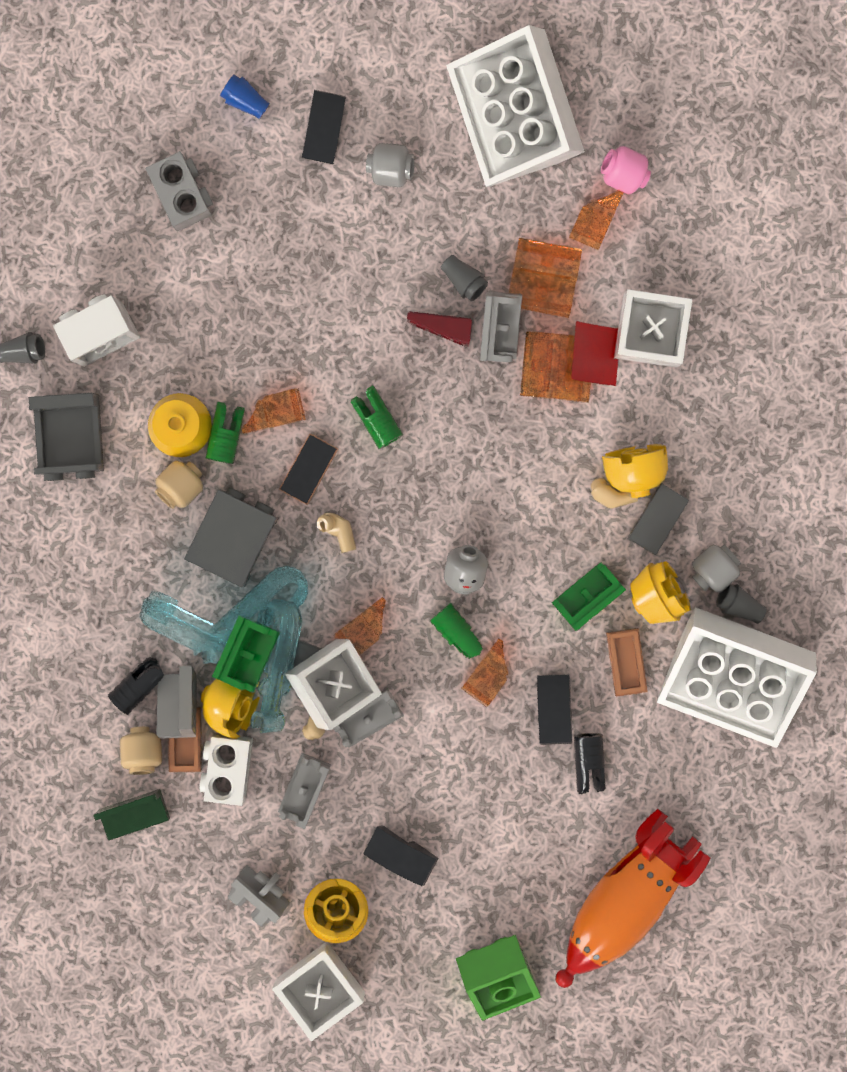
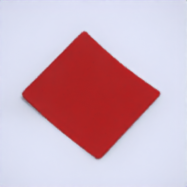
(594, 354)

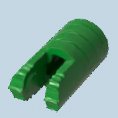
(379, 424)
(224, 442)
(457, 631)

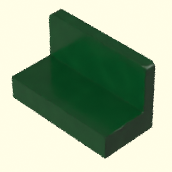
(133, 814)

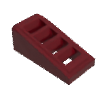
(448, 327)

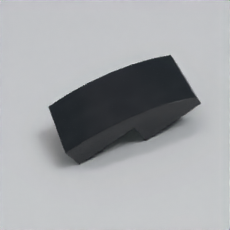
(323, 126)
(554, 709)
(400, 856)

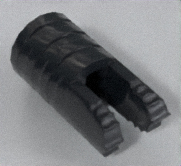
(136, 685)
(589, 756)

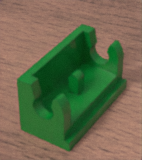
(588, 596)
(246, 654)

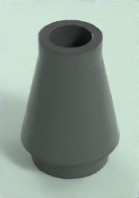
(466, 279)
(23, 349)
(739, 603)

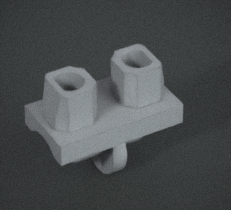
(261, 893)

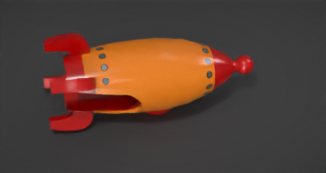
(631, 898)

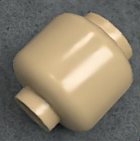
(179, 484)
(140, 751)

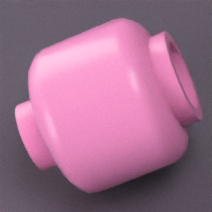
(625, 170)

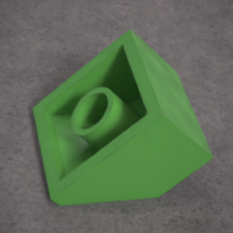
(497, 977)

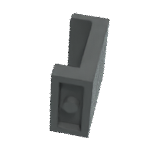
(67, 435)
(231, 536)

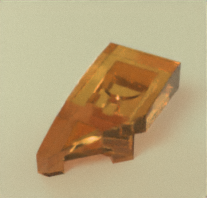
(595, 220)
(276, 411)
(365, 628)
(488, 676)

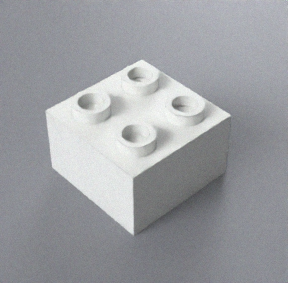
(653, 328)
(95, 330)
(333, 684)
(319, 991)

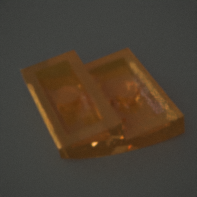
(545, 276)
(549, 368)

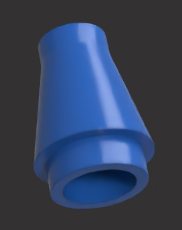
(244, 97)

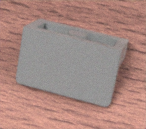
(177, 704)

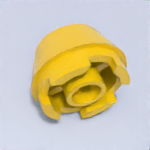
(179, 425)
(659, 594)
(336, 911)

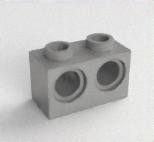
(174, 194)

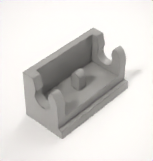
(501, 326)
(369, 719)
(303, 790)

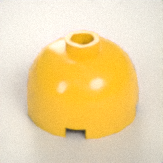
(636, 469)
(228, 708)

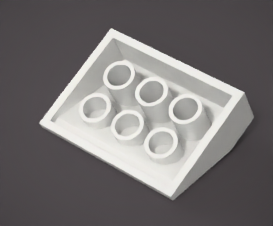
(515, 106)
(737, 677)

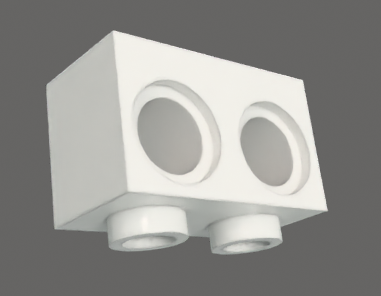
(235, 770)

